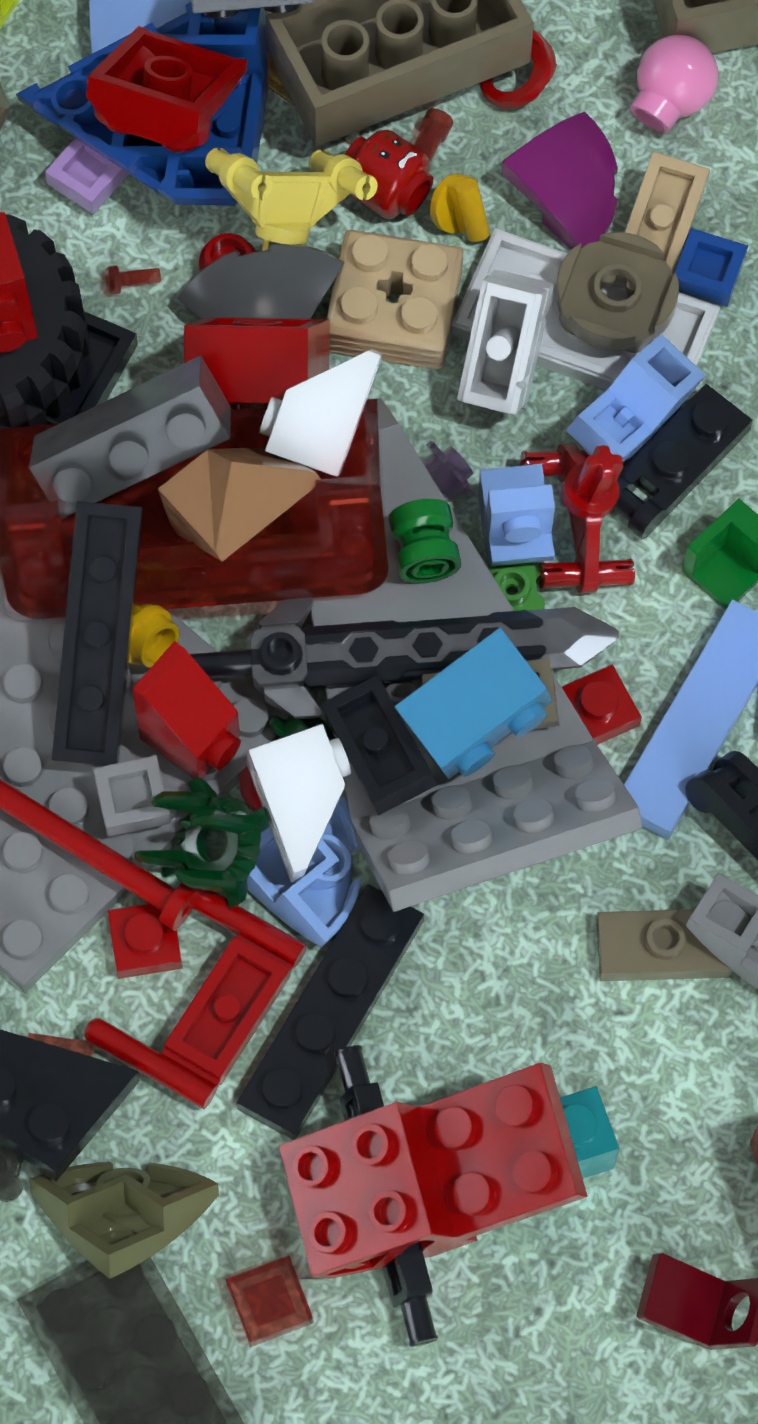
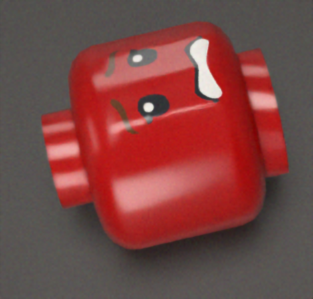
(399, 173)

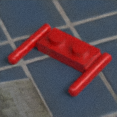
(222, 1012)

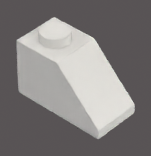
(321, 414)
(300, 787)

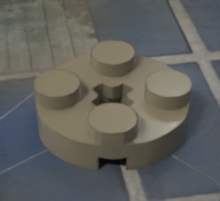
(611, 323)

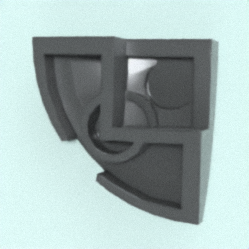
(263, 284)

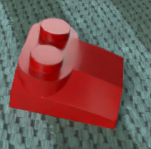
(162, 89)

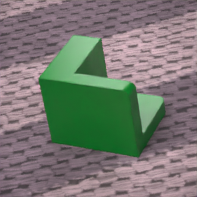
(726, 555)

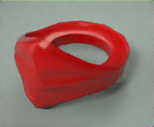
(542, 72)

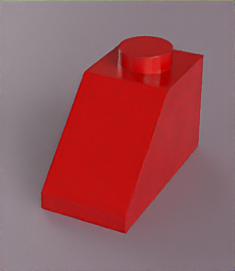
(186, 714)

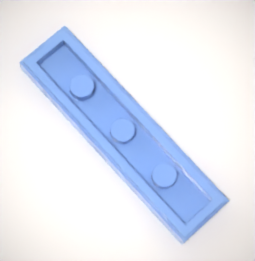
(697, 721)

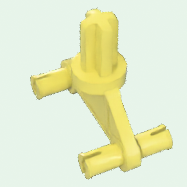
(290, 202)

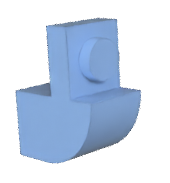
(638, 400)
(516, 515)

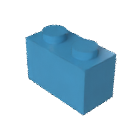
(476, 705)

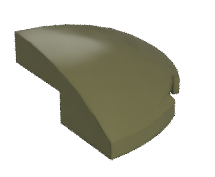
(123, 1212)

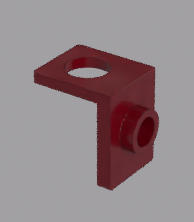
(698, 1304)

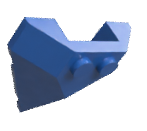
(234, 127)

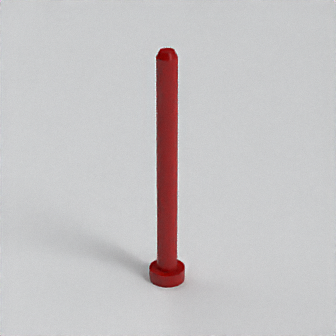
(172, 902)

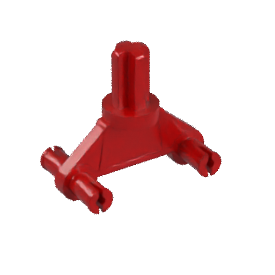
(590, 495)

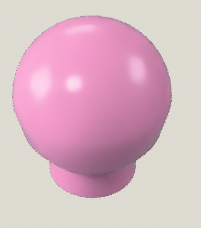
(674, 81)

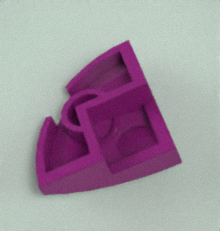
(569, 178)

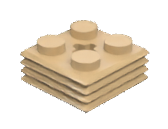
(406, 331)

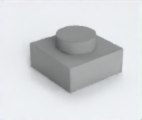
(127, 795)

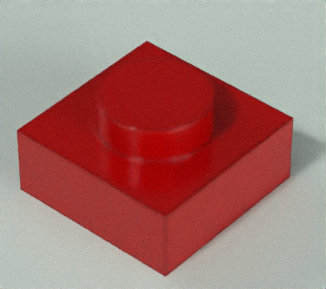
(603, 704)
(142, 942)

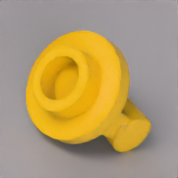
(459, 207)

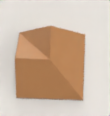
(232, 496)

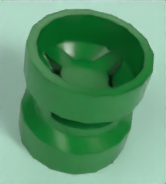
(424, 541)

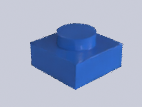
(710, 266)

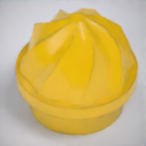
(151, 634)

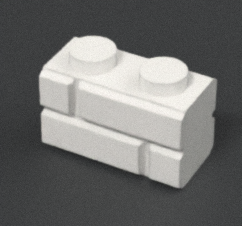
(505, 341)

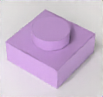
(84, 176)

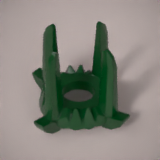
(191, 861)

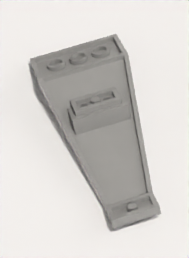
(539, 789)

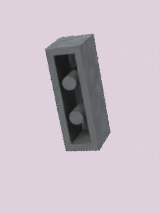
(131, 436)

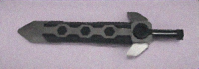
(338, 655)

